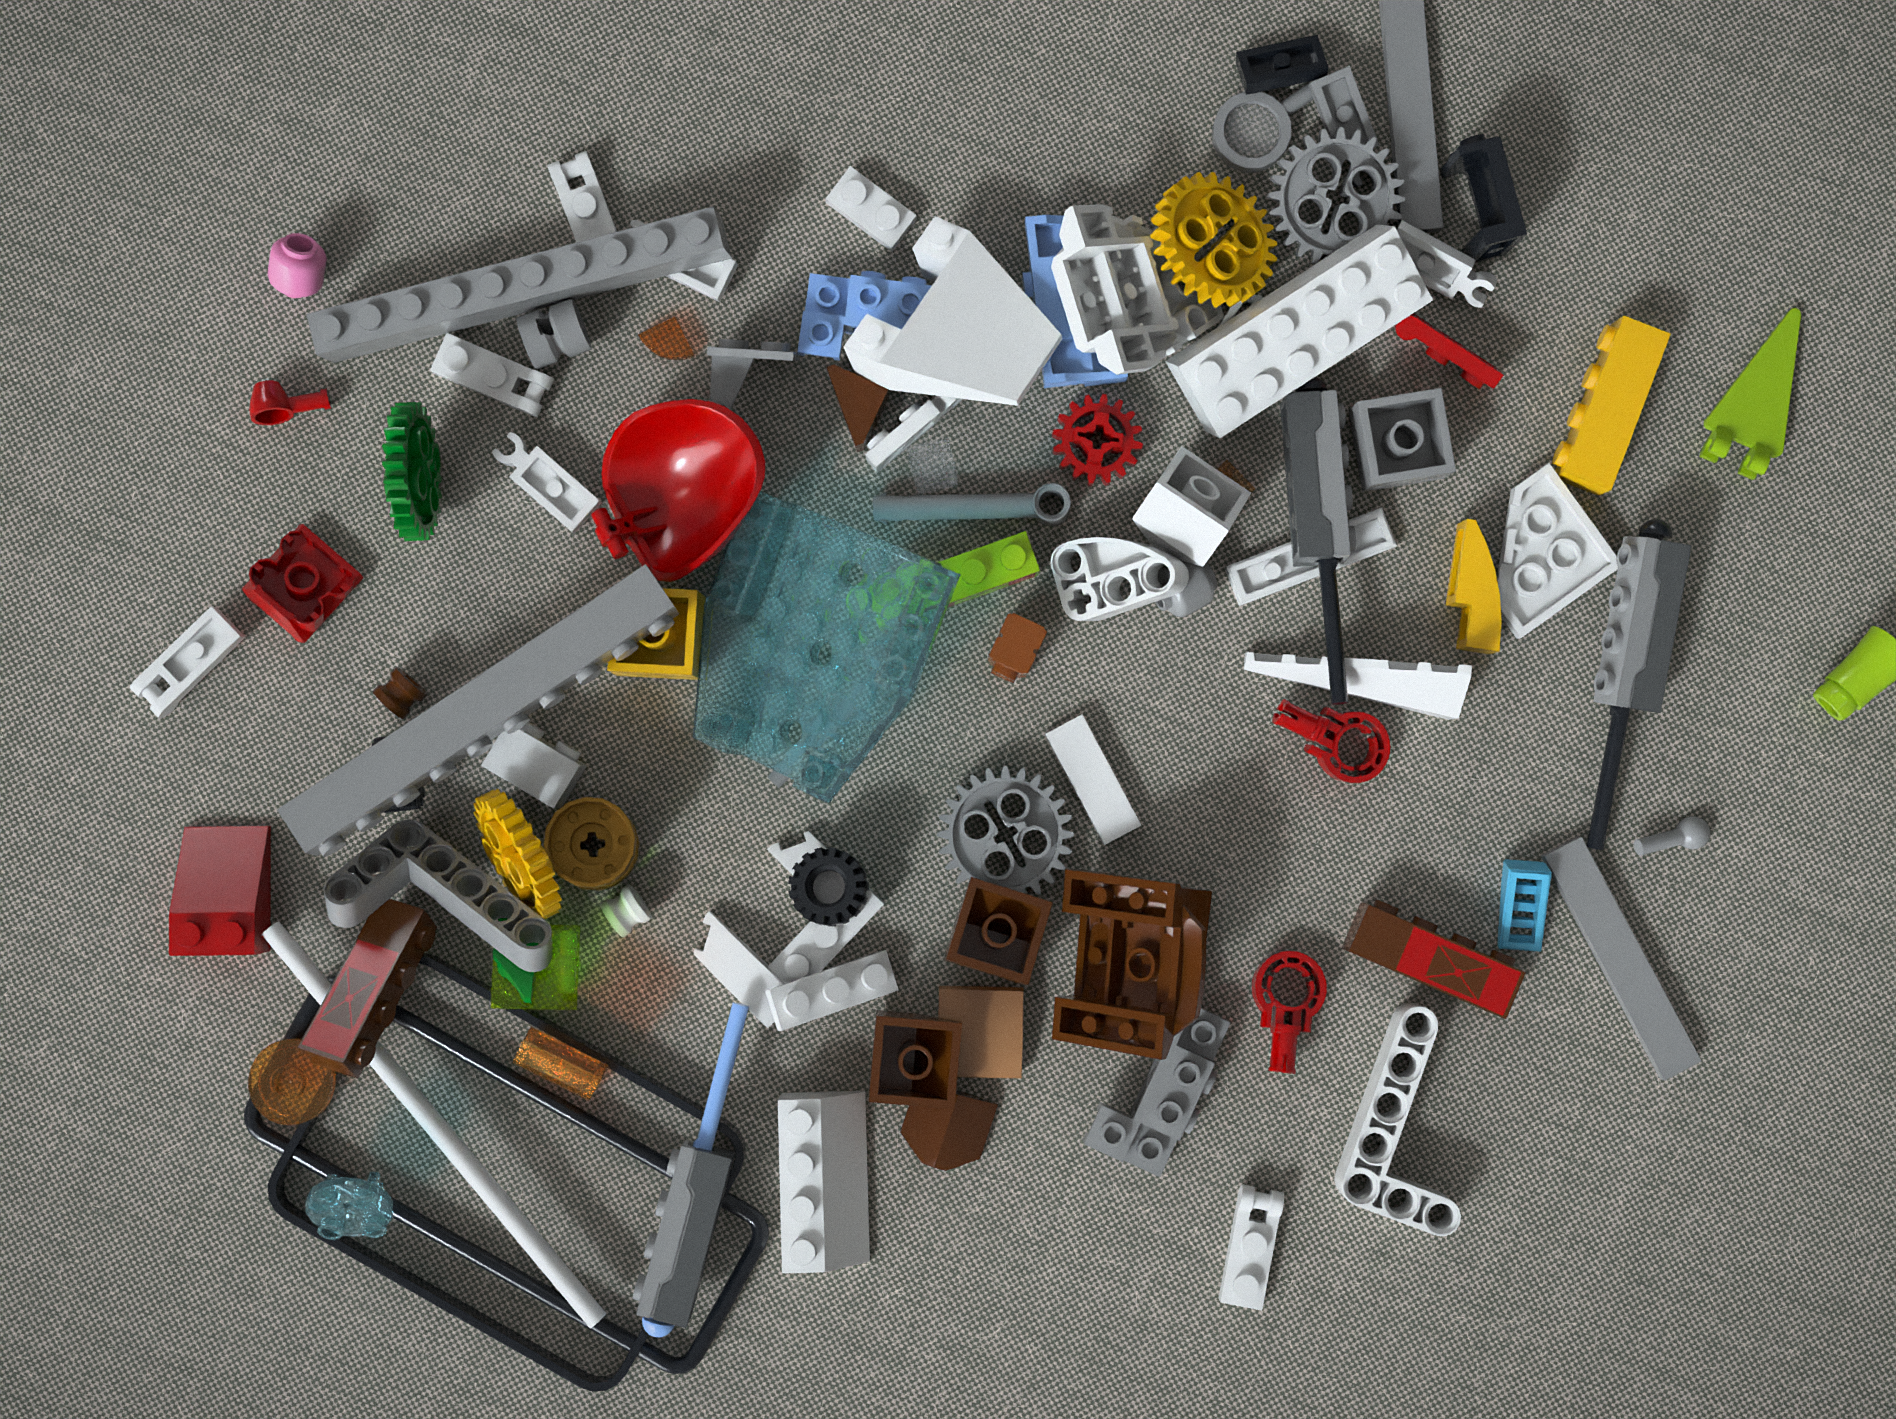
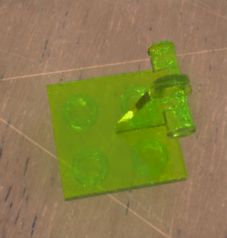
(555, 985)

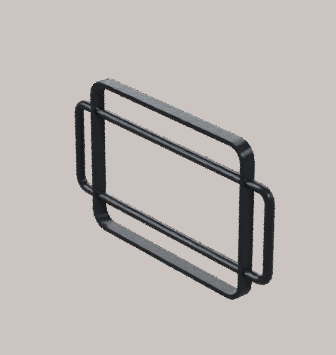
(636, 1345)

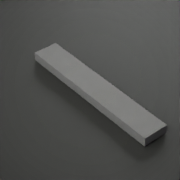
(1411, 112)
(1621, 958)

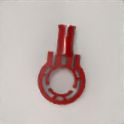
(1313, 730)
(1283, 1035)

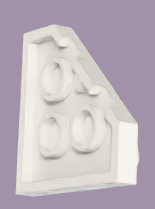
(1547, 552)

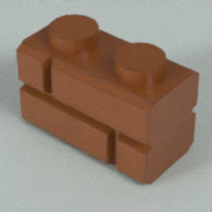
(1015, 647)

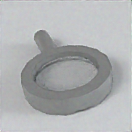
(1255, 129)

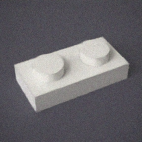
(871, 209)

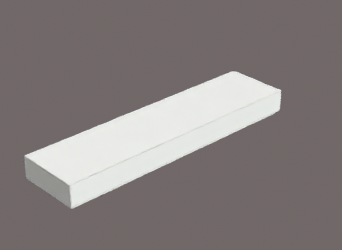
(1274, 568)

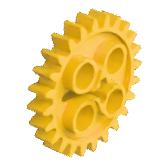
(1191, 217)
(517, 853)

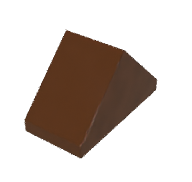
(860, 403)

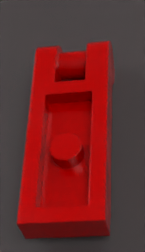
(1445, 349)

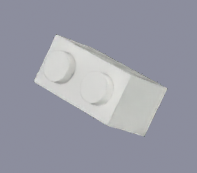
(536, 765)

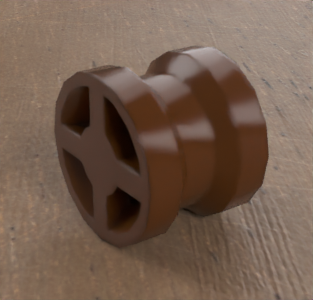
(400, 693)

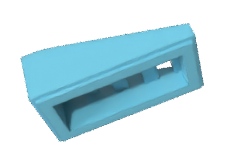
(1540, 889)

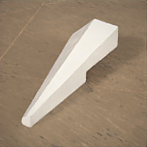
(1409, 686)

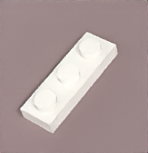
(831, 990)

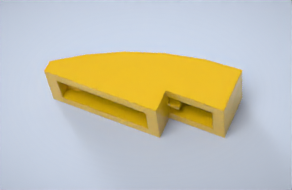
(1475, 590)

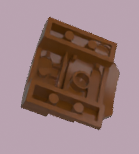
(1134, 964)

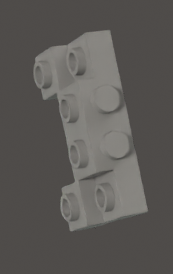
(1165, 1100)

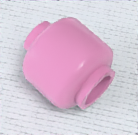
(297, 265)

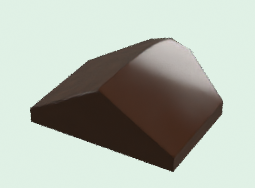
(949, 1136)

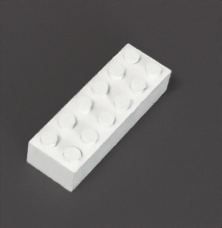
(1299, 330)

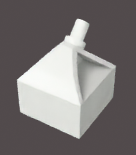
(1190, 508)

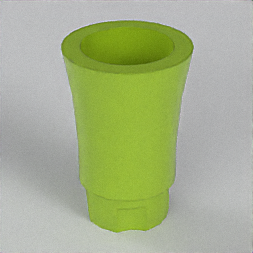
(1860, 675)

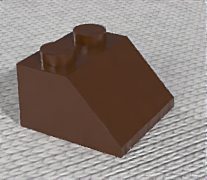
(998, 931)
(914, 1060)

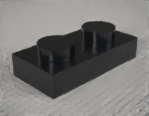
(1281, 64)

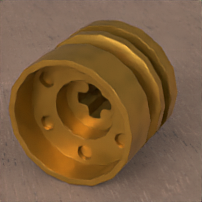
(573, 828)

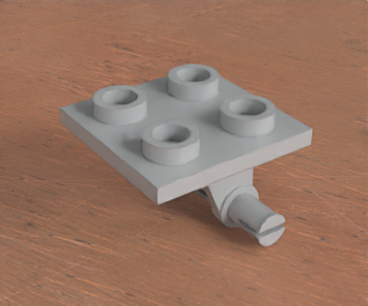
(732, 362)

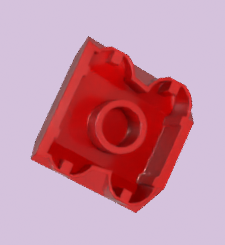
(301, 583)

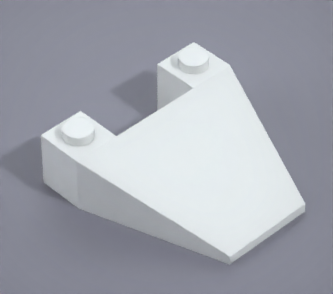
(967, 336)

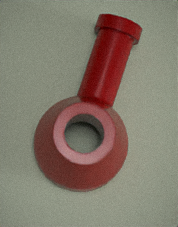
(272, 405)

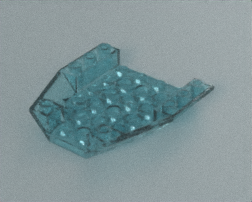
(772, 610)

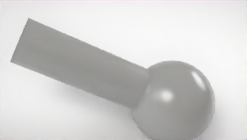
(1690, 833)

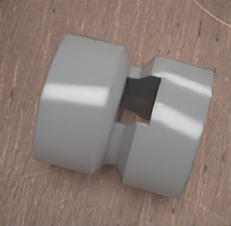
(553, 333)

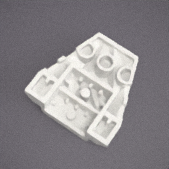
(1120, 295)

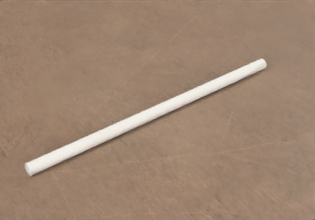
(448, 1141)

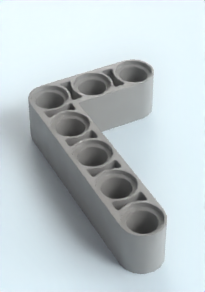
(448, 888)

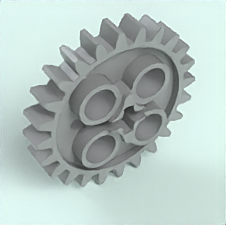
(1300, 185)
(1039, 814)

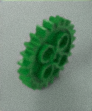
(412, 471)

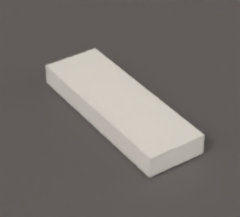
(1093, 779)

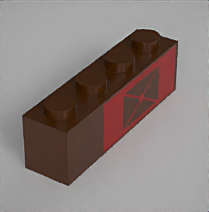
(1433, 959)
(368, 988)

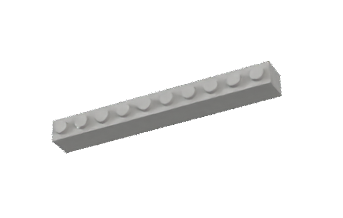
(519, 285)
(478, 713)

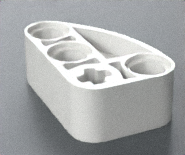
(1103, 569)

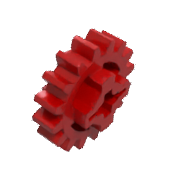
(1116, 443)

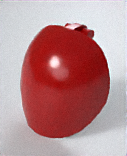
(678, 485)

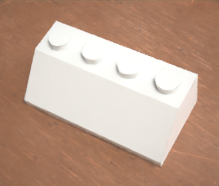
(823, 1180)

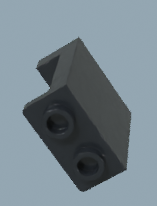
(1492, 195)

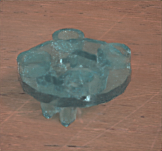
(349, 1207)

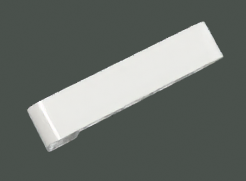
(1389, 1127)

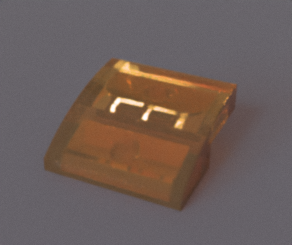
(560, 1064)

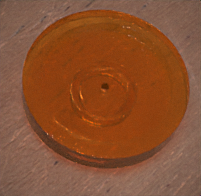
(286, 1101)

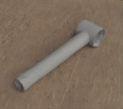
(971, 506)

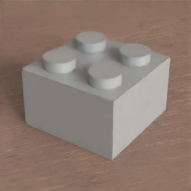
(1401, 439)

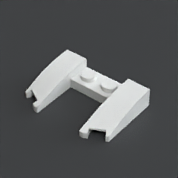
(806, 954)

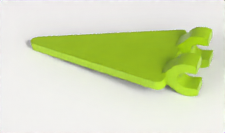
(1757, 403)

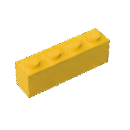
(1610, 405)

